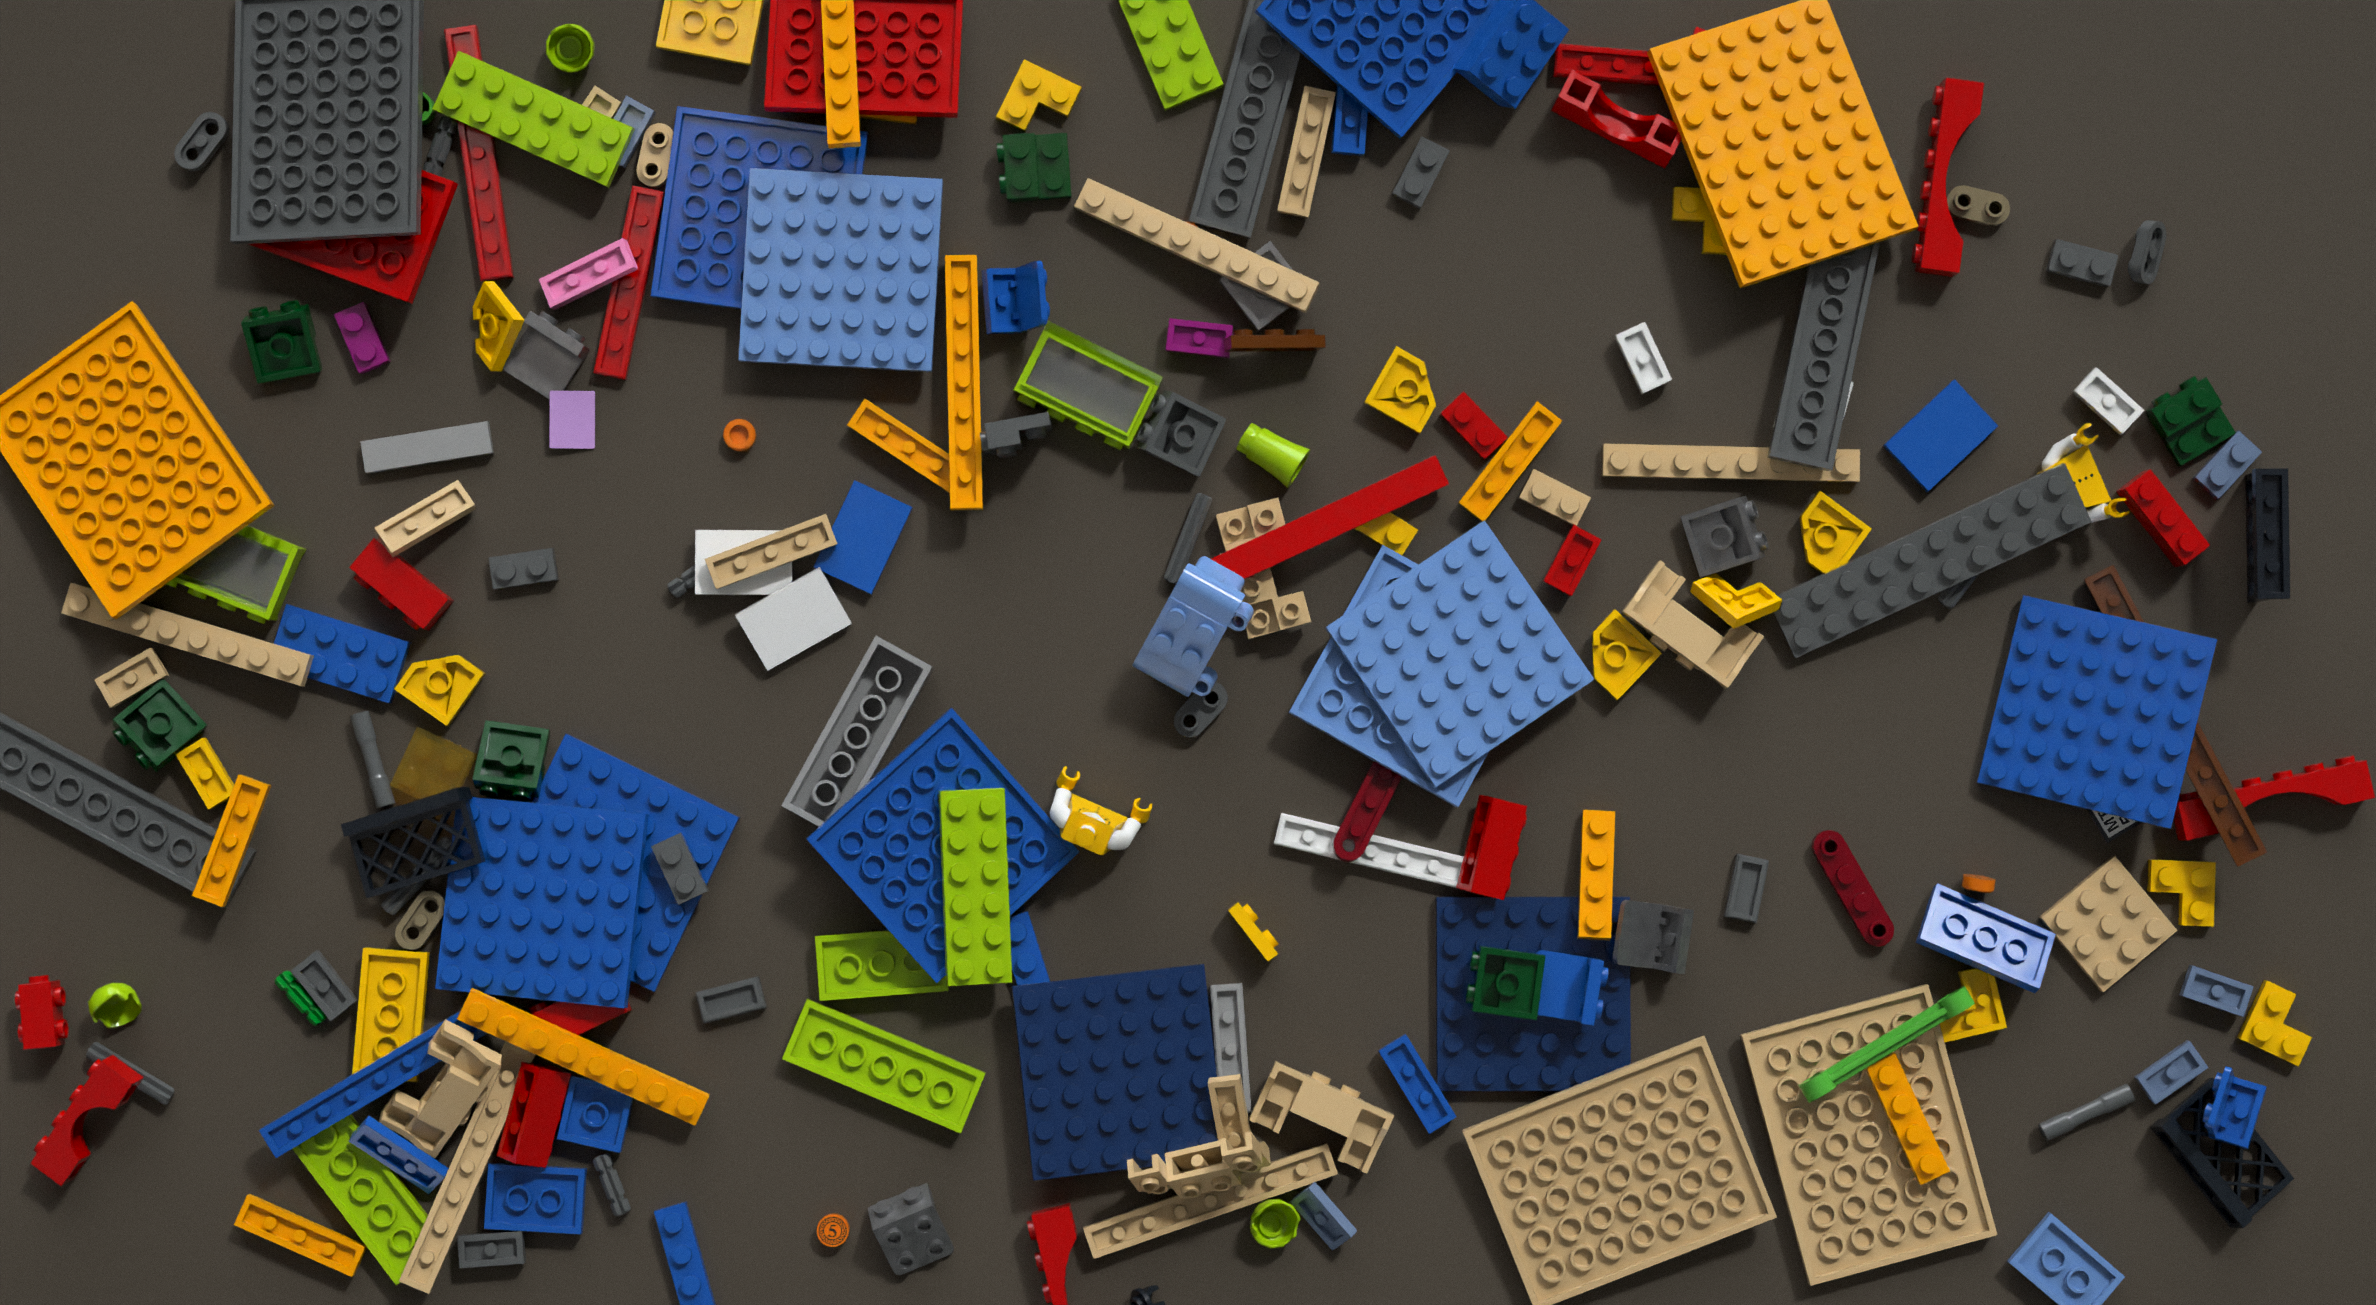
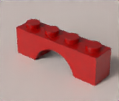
(1589, 107)
(65, 1150)

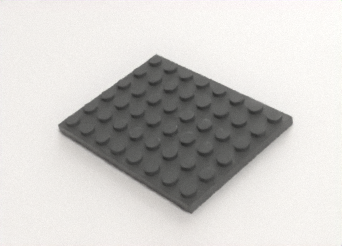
(327, 120)

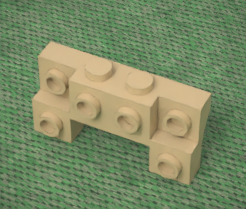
(1270, 611)
(1686, 634)
(449, 1096)
(1327, 1106)
(1200, 1168)

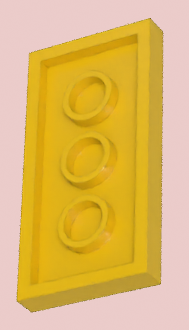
(389, 1002)

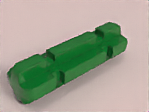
(300, 998)

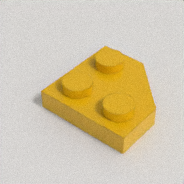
(497, 325)
(1403, 391)
(1830, 533)
(1620, 654)
(440, 685)

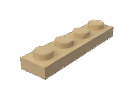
(1306, 152)
(771, 551)

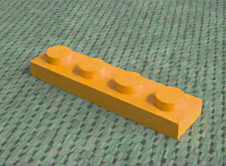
(902, 443)
(1510, 461)
(231, 840)
(1596, 875)
(1907, 1119)
(300, 1235)

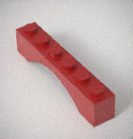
(1939, 241)
(2337, 784)
(1055, 1237)

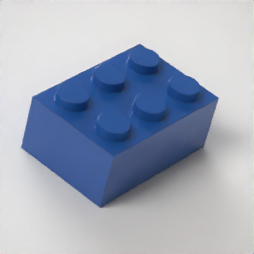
(1511, 50)

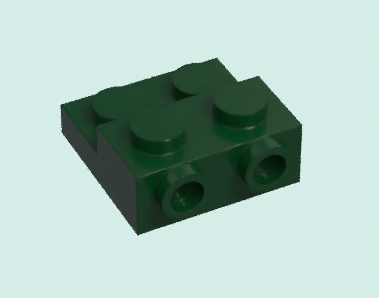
(1035, 167)
(281, 342)
(2190, 420)
(157, 726)
(511, 760)
(1506, 982)

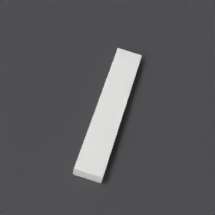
(1379, 854)

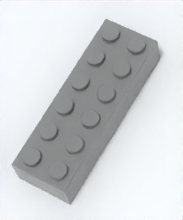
(858, 731)

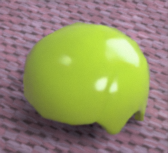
(570, 48)
(114, 1005)
(1274, 1223)

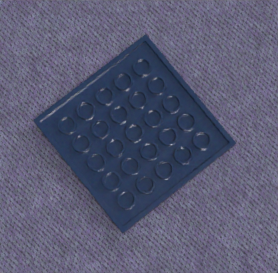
(1512, 1052)
(1115, 1068)

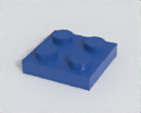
(595, 1115)

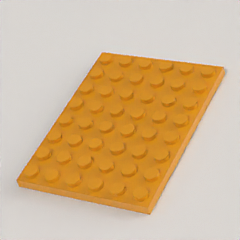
(1782, 140)
(126, 460)

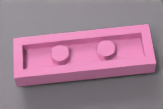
(588, 274)

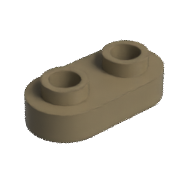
(1978, 206)
(420, 918)

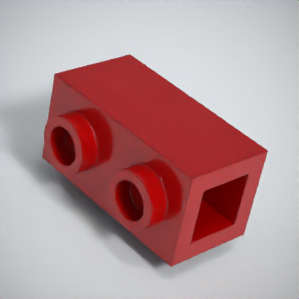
(41, 1013)

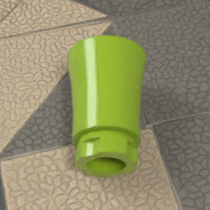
(1273, 453)

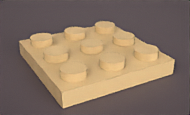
(2108, 923)

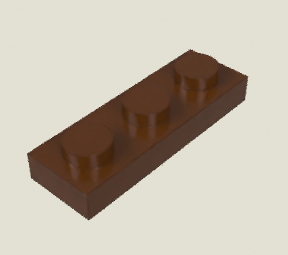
(1274, 341)

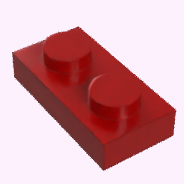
(1473, 425)
(1572, 560)

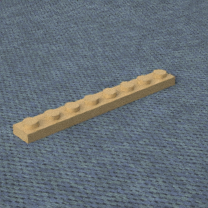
(1197, 245)
(1719, 463)
(193, 637)
(464, 1173)
(1177, 1213)

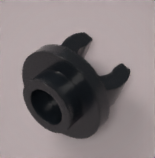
(1142, 1296)

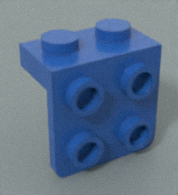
(1015, 298)
(1572, 987)
(2234, 1109)

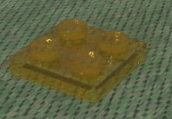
(432, 765)

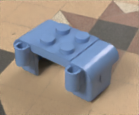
(1192, 625)

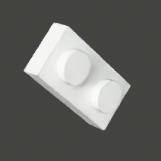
(1643, 358)
(2108, 401)

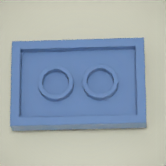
(2064, 1265)

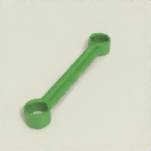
(1886, 1044)

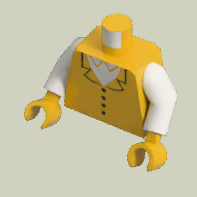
(2084, 474)
(1090, 823)

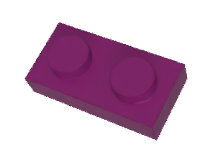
(362, 338)
(1197, 338)

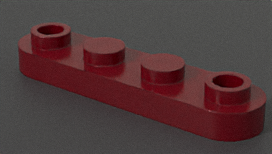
(1365, 811)
(1852, 888)

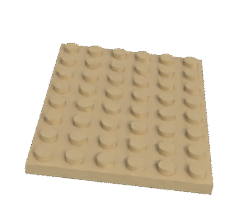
(1839, 1156)
(1619, 1173)

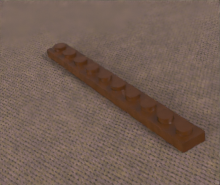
(2202, 764)

